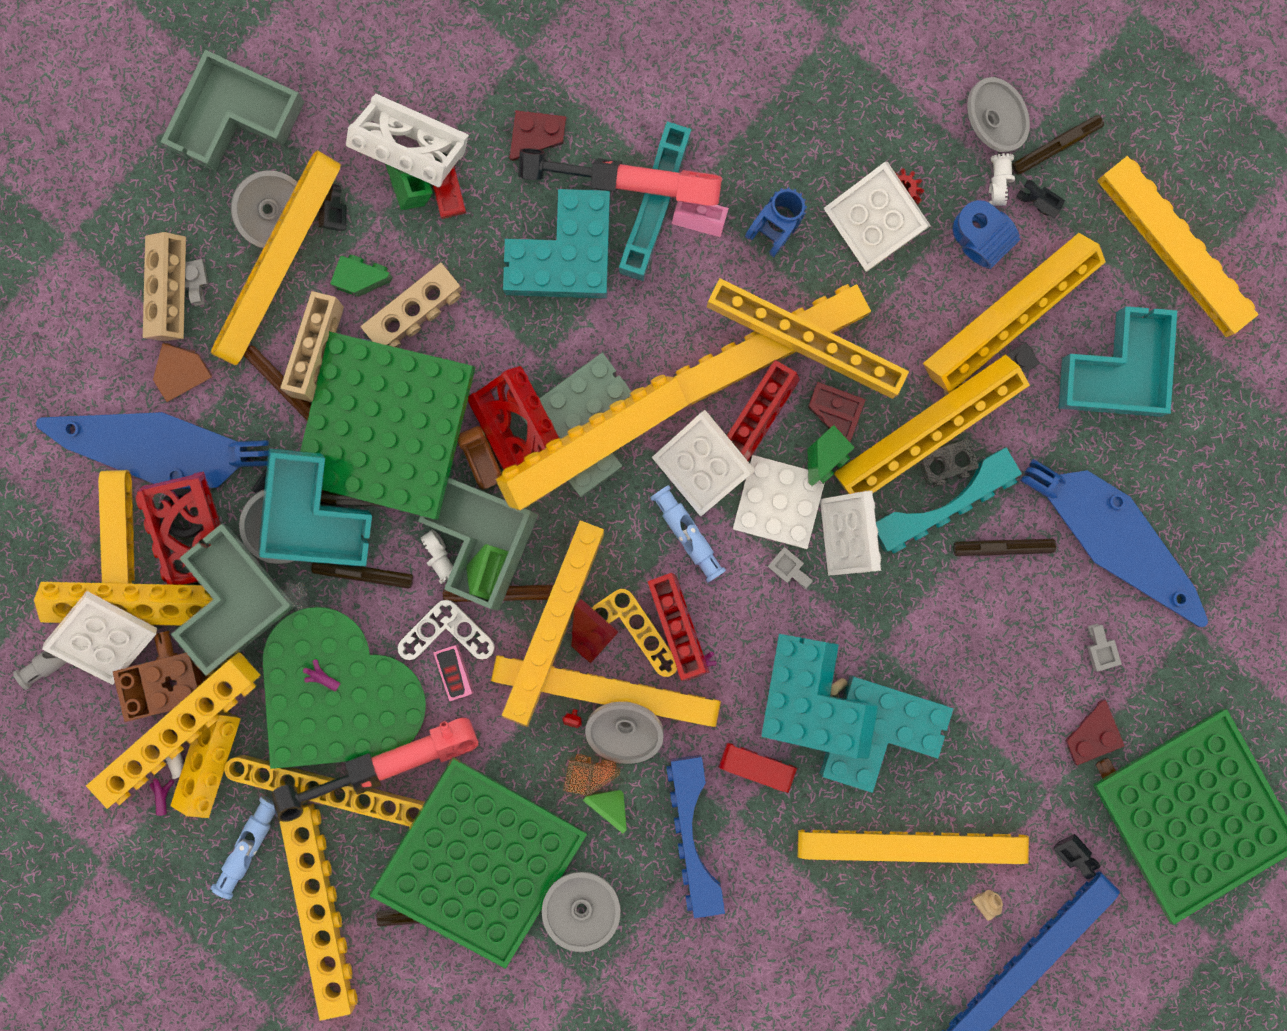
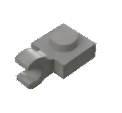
(195, 279)
(787, 567)
(1102, 652)

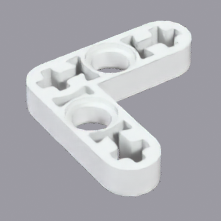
(451, 624)

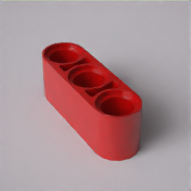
(757, 768)

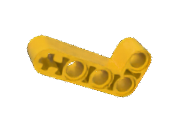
(638, 634)

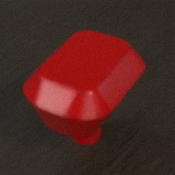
(572, 719)

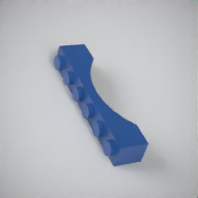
(705, 890)

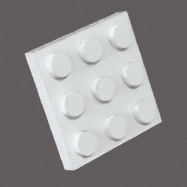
(876, 216)
(703, 463)
(778, 503)
(850, 533)
(99, 637)

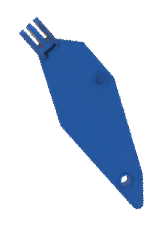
(153, 445)
(1117, 537)

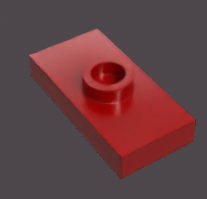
(449, 196)

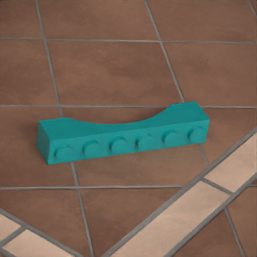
(654, 207)
(992, 473)

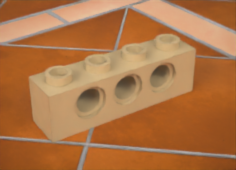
(164, 287)
(417, 294)
(302, 372)

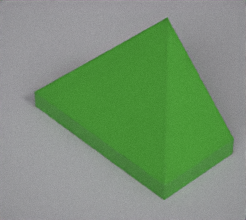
(485, 570)
(610, 806)

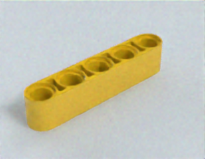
(116, 526)

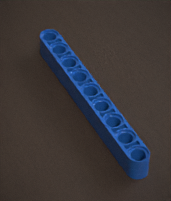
(1037, 956)

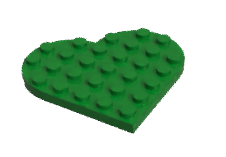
(309, 724)

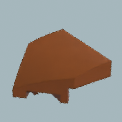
(179, 371)

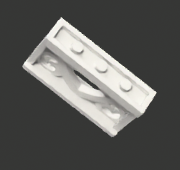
(399, 120)

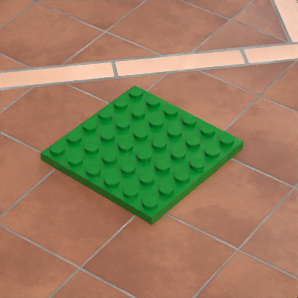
(387, 423)
(1196, 815)
(478, 863)

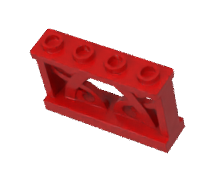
(520, 400)
(198, 497)

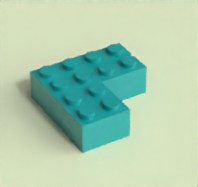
(574, 261)
(1135, 378)
(295, 522)
(801, 703)
(899, 721)

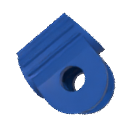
(785, 198)
(990, 241)

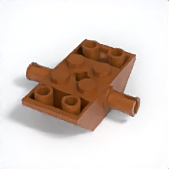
(147, 687)

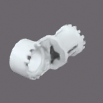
(1002, 176)
(437, 549)

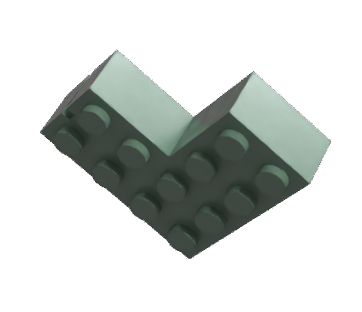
(220, 100)
(575, 401)
(481, 521)
(243, 601)

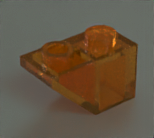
(587, 776)

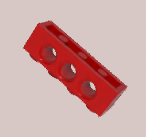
(763, 408)
(678, 627)

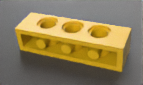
(205, 767)

